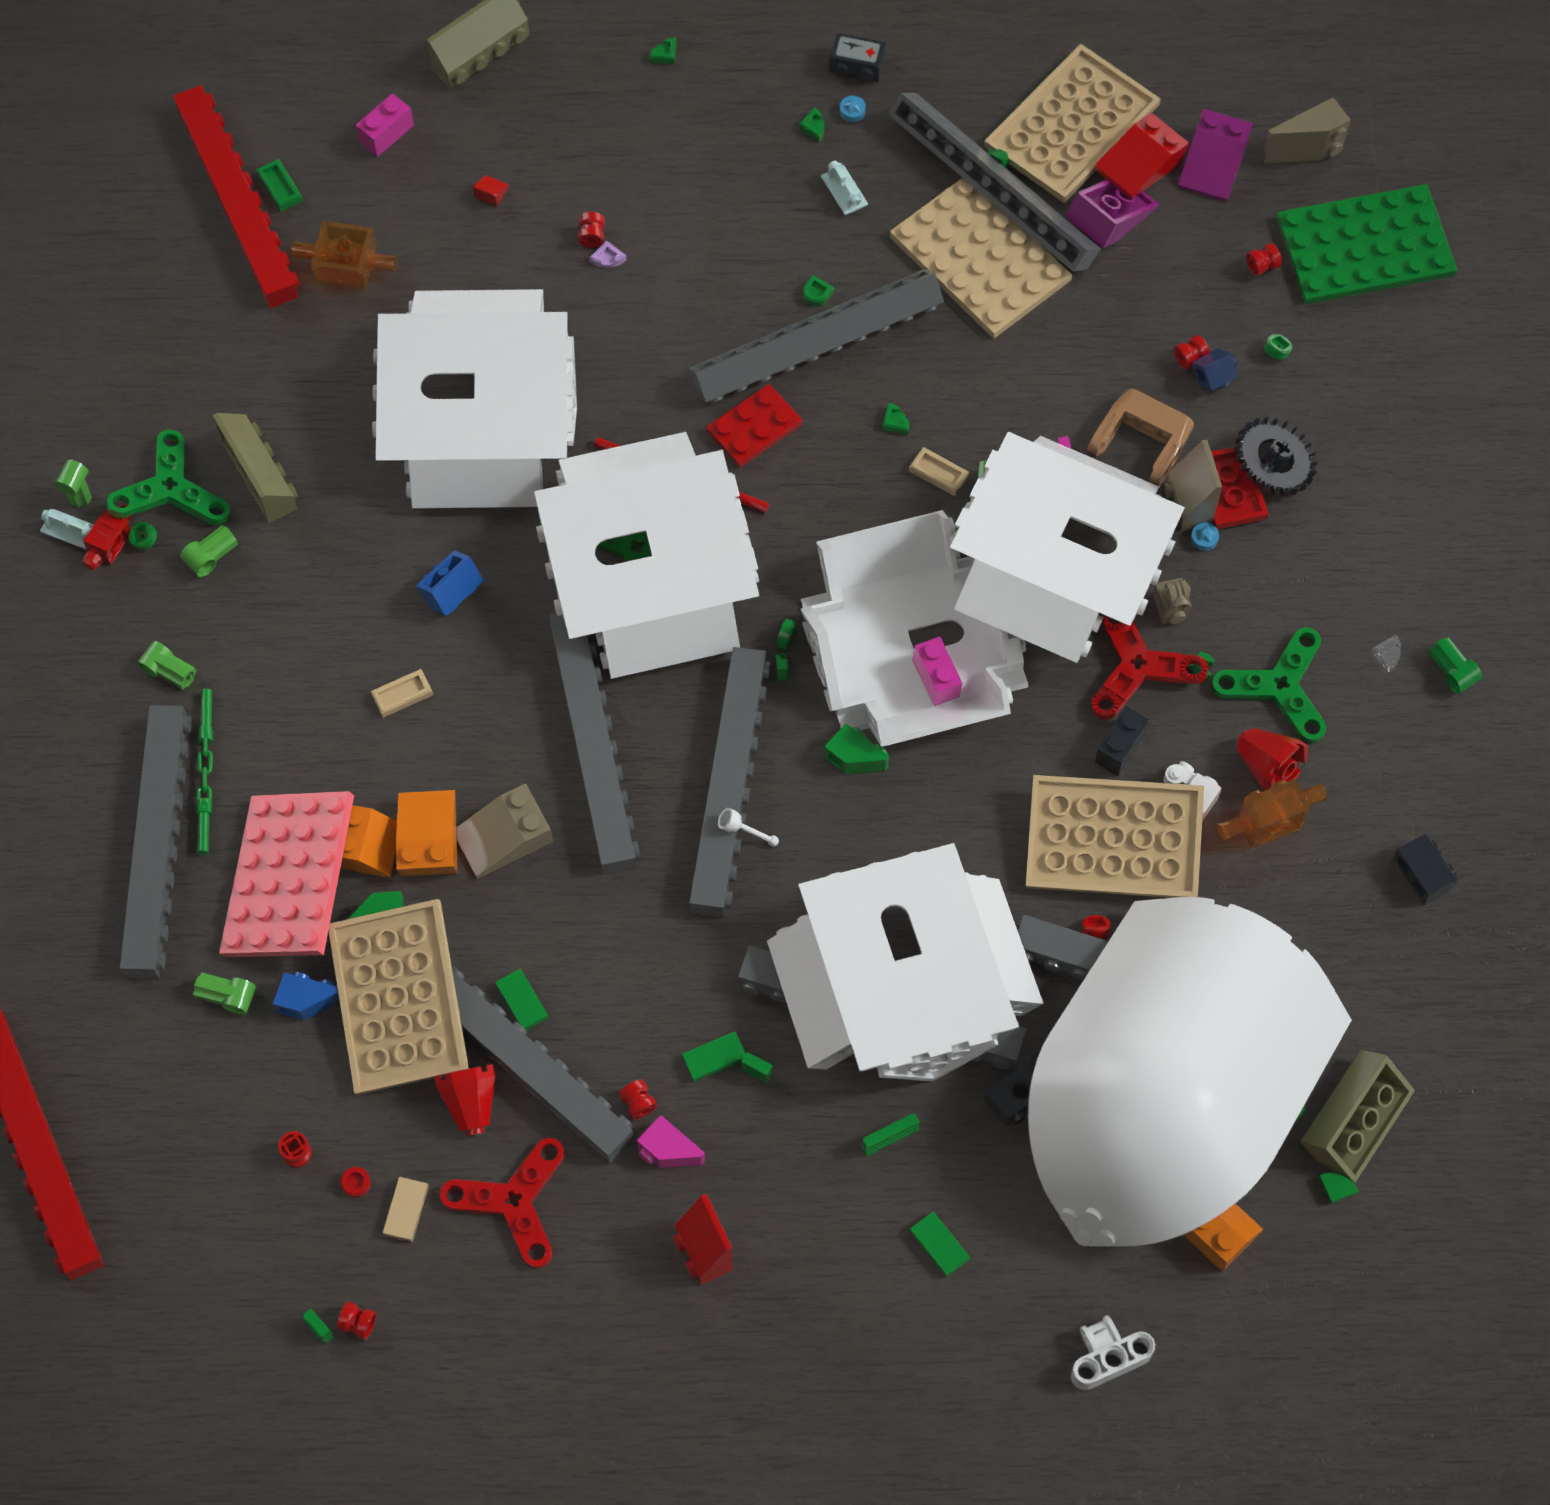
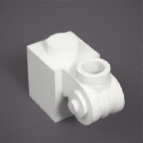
(1183, 774)

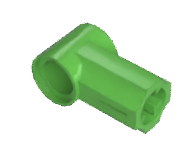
(73, 483)
(203, 555)
(161, 662)
(231, 994)

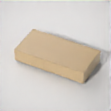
(938, 471)
(402, 693)
(405, 1209)

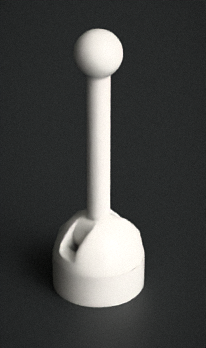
(732, 821)

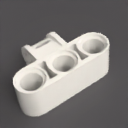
(1104, 1340)

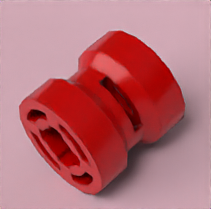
(591, 229)
(1264, 259)
(1190, 351)
(638, 1099)
(298, 1154)
(356, 1320)

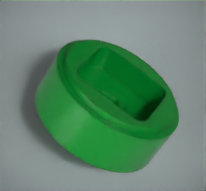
(1278, 347)
(142, 536)

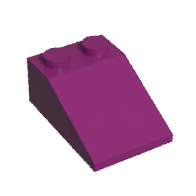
(1215, 155)
(1108, 213)

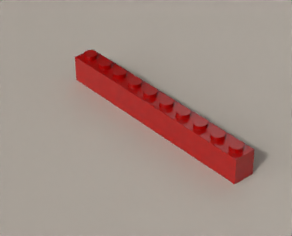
(236, 197)
(43, 1165)

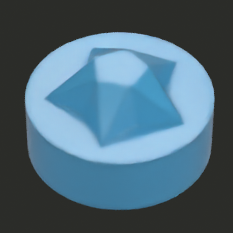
(852, 109)
(1204, 536)

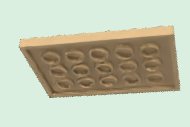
(1071, 122)
(980, 257)
(1115, 837)
(397, 997)

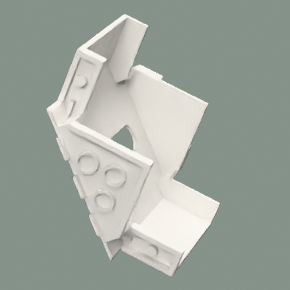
(522, 405)
(700, 562)
(1035, 579)
(875, 593)
(911, 1013)

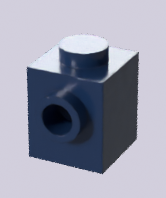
(1215, 369)

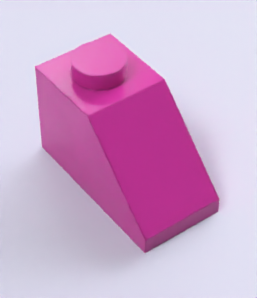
(668, 1146)

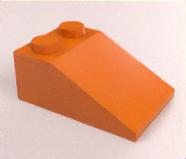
(426, 833)

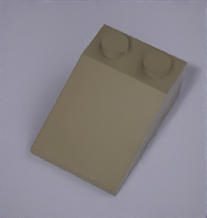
(1309, 135)
(1195, 486)
(503, 831)

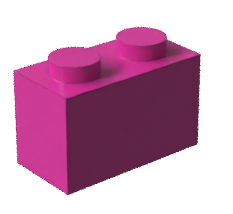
(384, 125)
(937, 671)

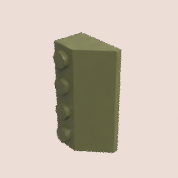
(476, 39)
(255, 465)
(1358, 1115)

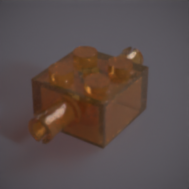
(344, 255)
(1273, 813)

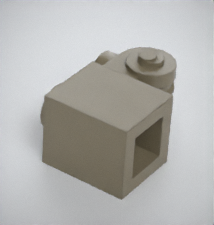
(1173, 600)

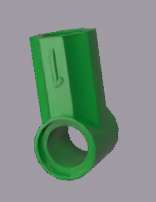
(1458, 671)

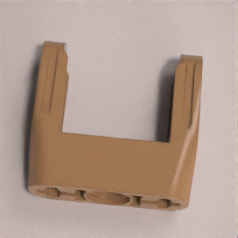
(1151, 419)

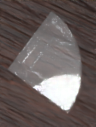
(1388, 652)

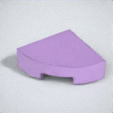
(607, 256)

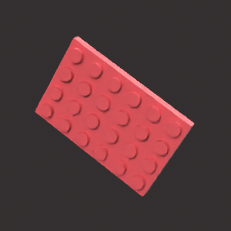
(287, 875)

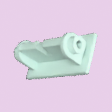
(843, 188)
(65, 527)

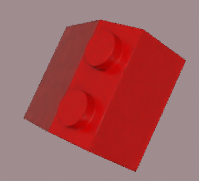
(1142, 156)
(704, 1242)

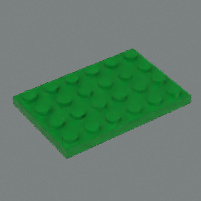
(1366, 244)

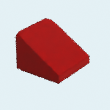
(490, 190)

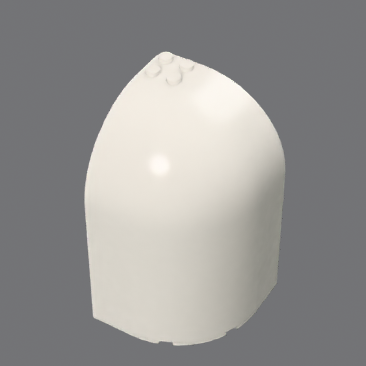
(1177, 1070)

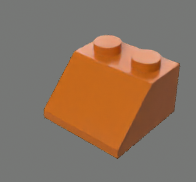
(370, 842)
(1225, 1236)

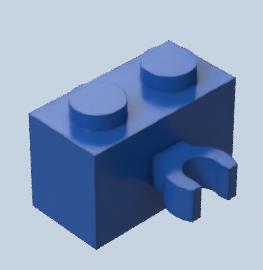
(449, 583)

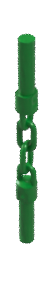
(204, 805)

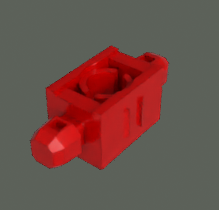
(106, 539)

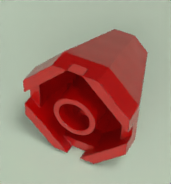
(1271, 756)
(468, 1097)

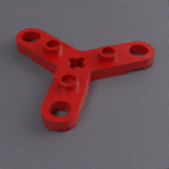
(1156, 667)
(492, 1199)

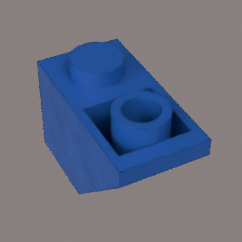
(303, 997)

